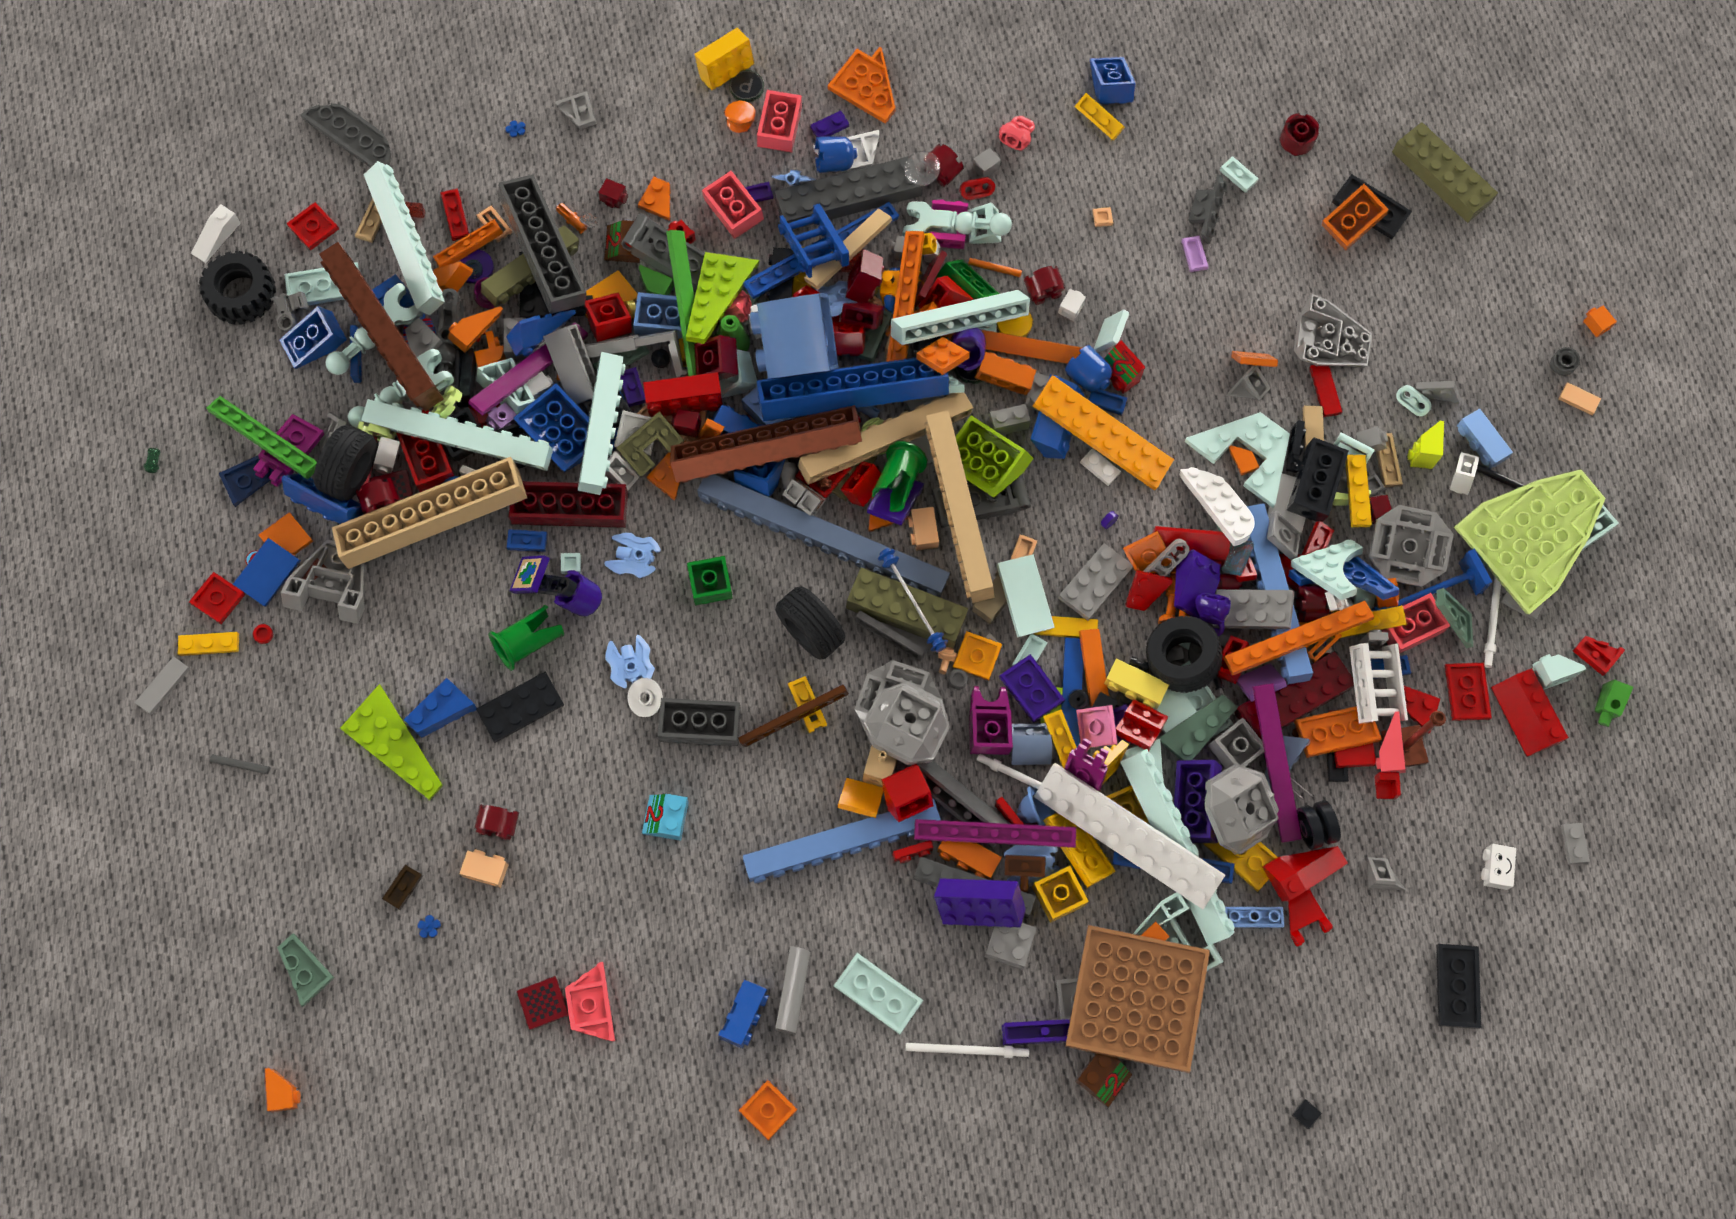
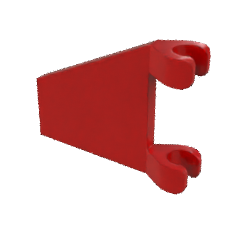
(1302, 912)

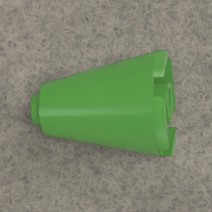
(732, 327)

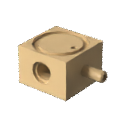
(878, 767)

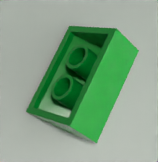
(967, 279)

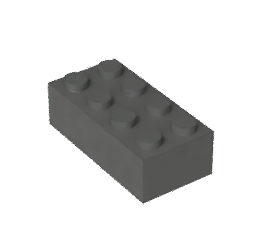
(699, 722)

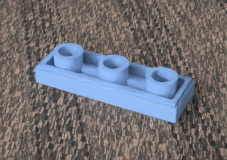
(1266, 917)

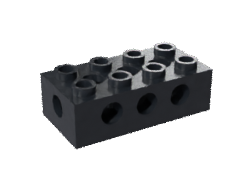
(1317, 480)

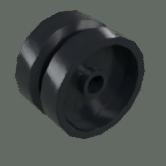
(1318, 824)

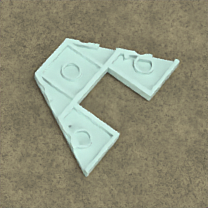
(1258, 435)

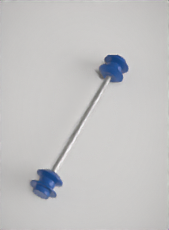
(935, 638)

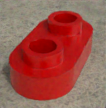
(976, 188)

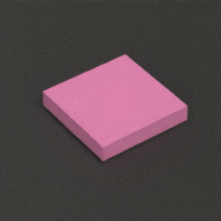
(1097, 725)

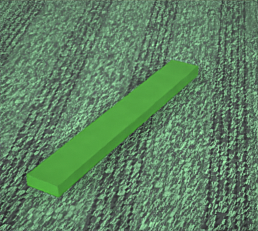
(683, 290)
(263, 437)

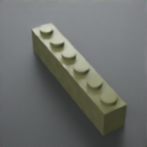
(517, 274)

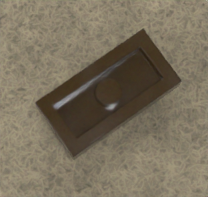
(402, 887)

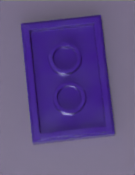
(881, 504)
(1031, 688)

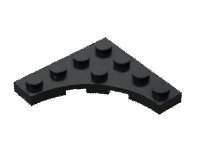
(533, 303)

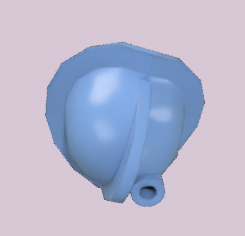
(1033, 810)

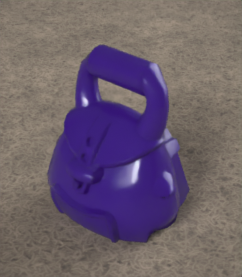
(1213, 609)

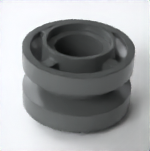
(1568, 354)

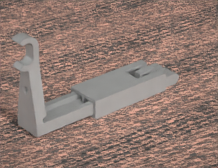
(634, 341)

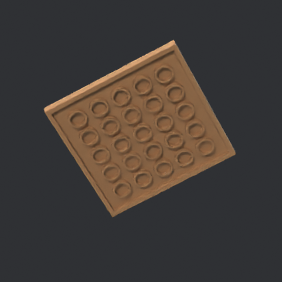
(1138, 999)

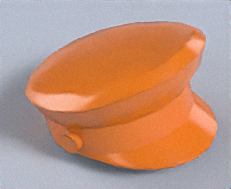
(740, 116)

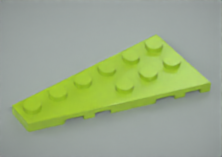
(717, 288)
(386, 737)

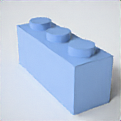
(1484, 439)

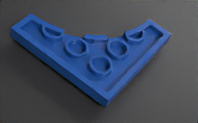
(1359, 575)

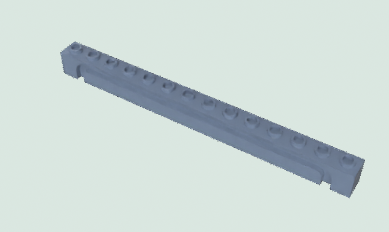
(819, 533)

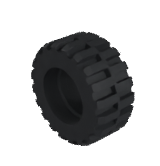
(231, 267)

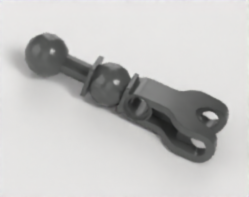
(448, 314)

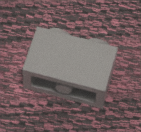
(1010, 419)

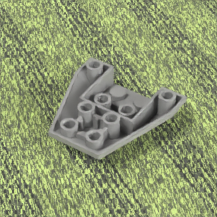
(1330, 336)

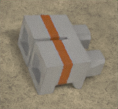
(804, 497)

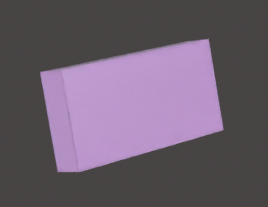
(1194, 253)

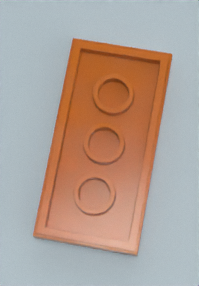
(1335, 731)

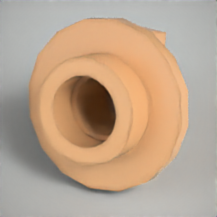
(946, 655)

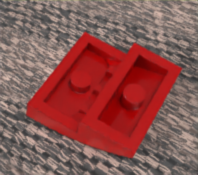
(1141, 725)

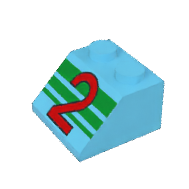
(665, 816)

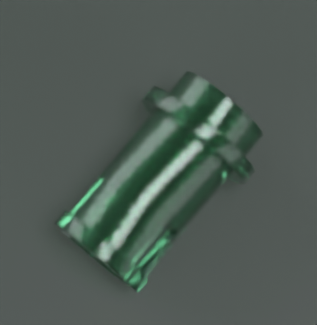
(151, 464)

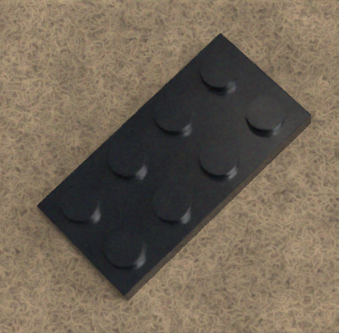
(1396, 215)
(519, 707)
(1458, 986)

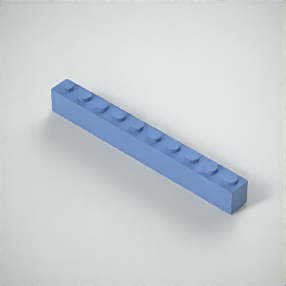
(1271, 576)
(831, 844)

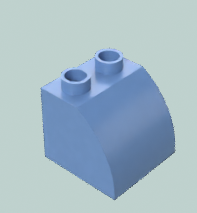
(795, 336)

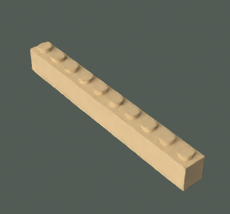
(878, 438)

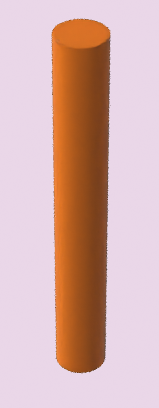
(995, 267)

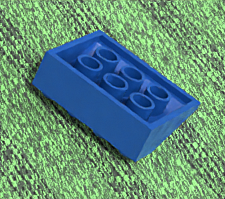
(557, 421)

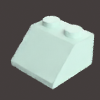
(744, 380)
(1556, 670)

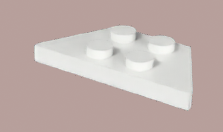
(866, 149)

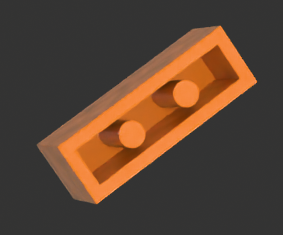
(1006, 373)
(970, 857)

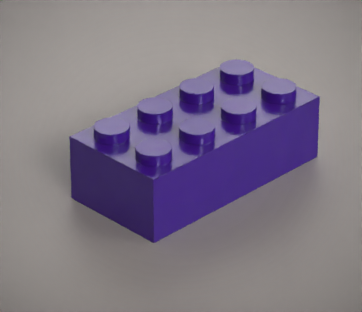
(1191, 794)
(980, 902)

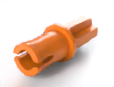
(571, 218)

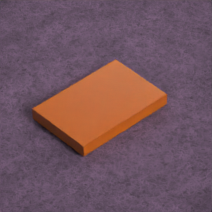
(1257, 359)

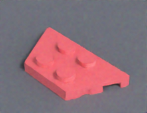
(590, 1004)

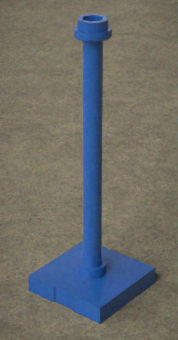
(1472, 570)

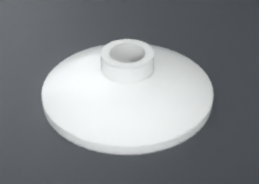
(638, 697)

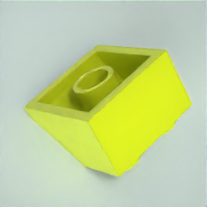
(1428, 448)

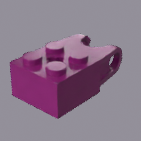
(993, 717)

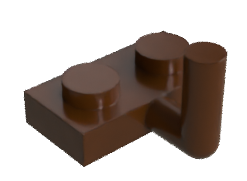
(1025, 867)

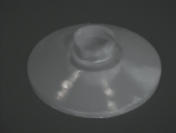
(922, 160)

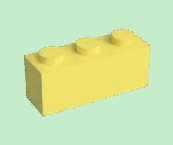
(1136, 684)

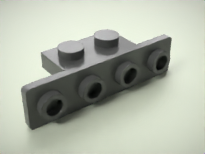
(1206, 208)

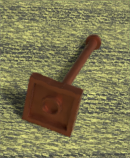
(1412, 740)

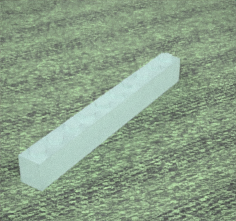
(404, 238)
(457, 434)
(1164, 817)

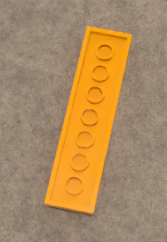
(1103, 432)

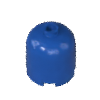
(834, 154)
(1089, 370)

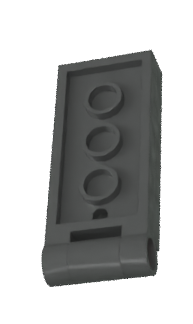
(650, 244)
(986, 506)

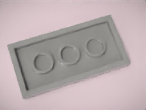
(1095, 582)
(1258, 609)

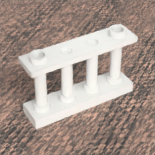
(1364, 686)

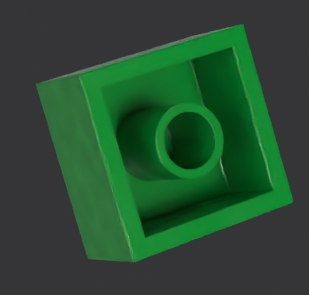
(709, 580)

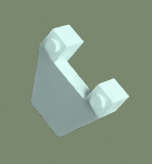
(1165, 916)

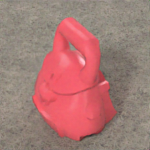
(1017, 133)
(740, 307)

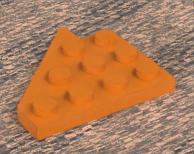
(865, 84)

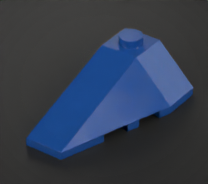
(529, 332)

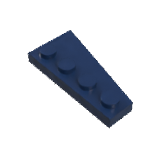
(242, 481)

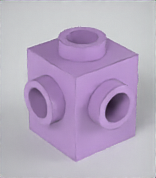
(500, 417)

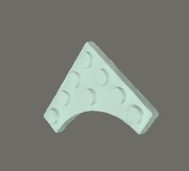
(1327, 566)

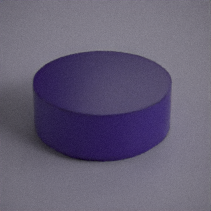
(1109, 520)

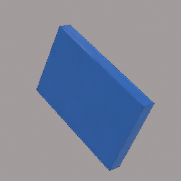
(266, 572)

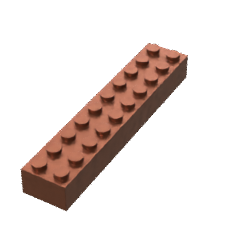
(380, 327)
(765, 444)

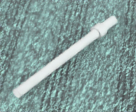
(1490, 647)
(997, 765)
(1006, 1051)

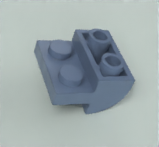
(1031, 744)

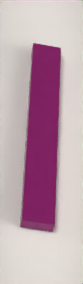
(515, 378)
(1277, 762)
(995, 833)

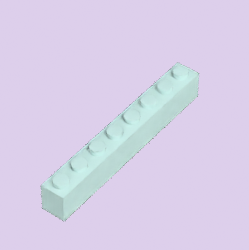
(959, 317)
(600, 424)

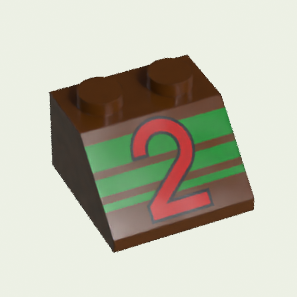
(613, 247)
(1104, 1078)

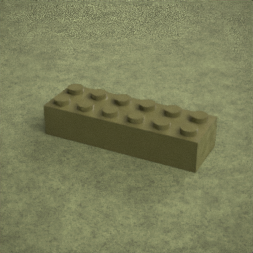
(1444, 172)
(889, 603)

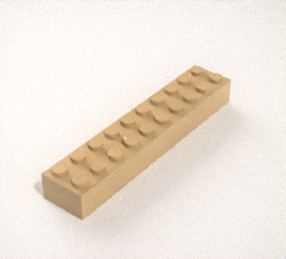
(959, 507)
(429, 513)

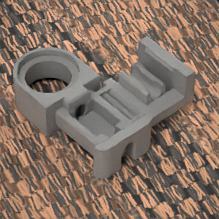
(287, 304)

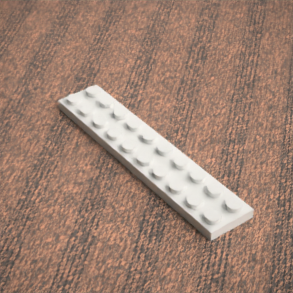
(1129, 836)

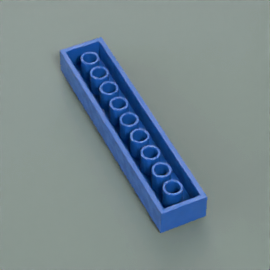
(848, 387)

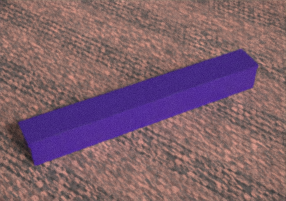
(1035, 1032)

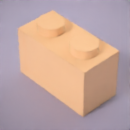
(924, 528)
(484, 868)

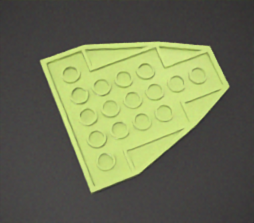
(1534, 534)

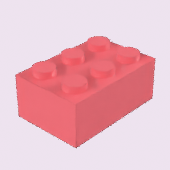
(779, 121)
(733, 204)
(1423, 623)

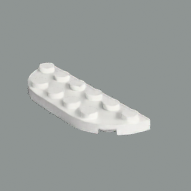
(1220, 503)

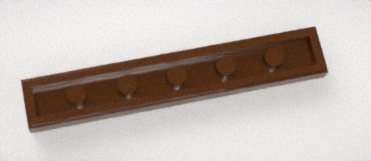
(793, 716)

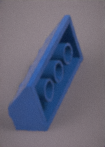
(1049, 436)
(305, 492)

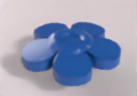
(515, 129)
(429, 927)

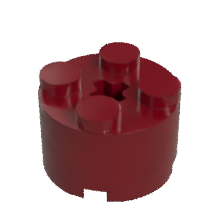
(1299, 134)
(948, 164)
(1044, 284)
(377, 495)
(1310, 603)
(496, 820)

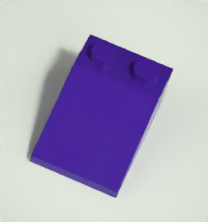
(1195, 576)

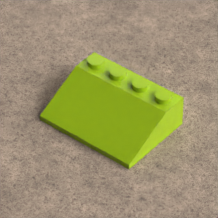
(989, 457)

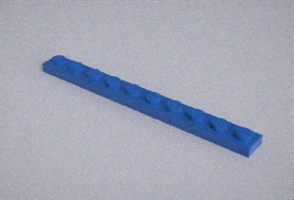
(790, 266)

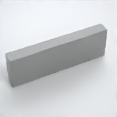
(162, 685)

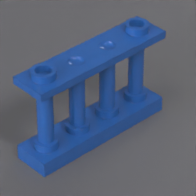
(825, 229)

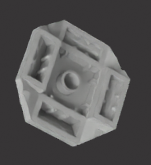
(1429, 540)
(888, 676)
(901, 740)
(1240, 807)

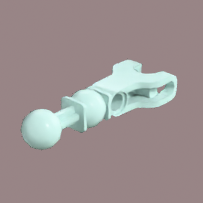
(951, 222)
(338, 362)
(397, 393)

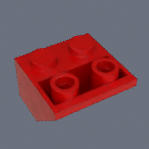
(945, 293)
(907, 793)

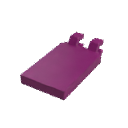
(298, 433)
(1087, 768)

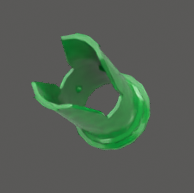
(900, 472)
(518, 640)

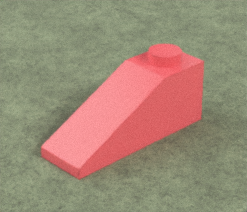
(1391, 751)

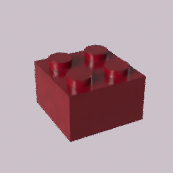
(865, 277)
(717, 355)

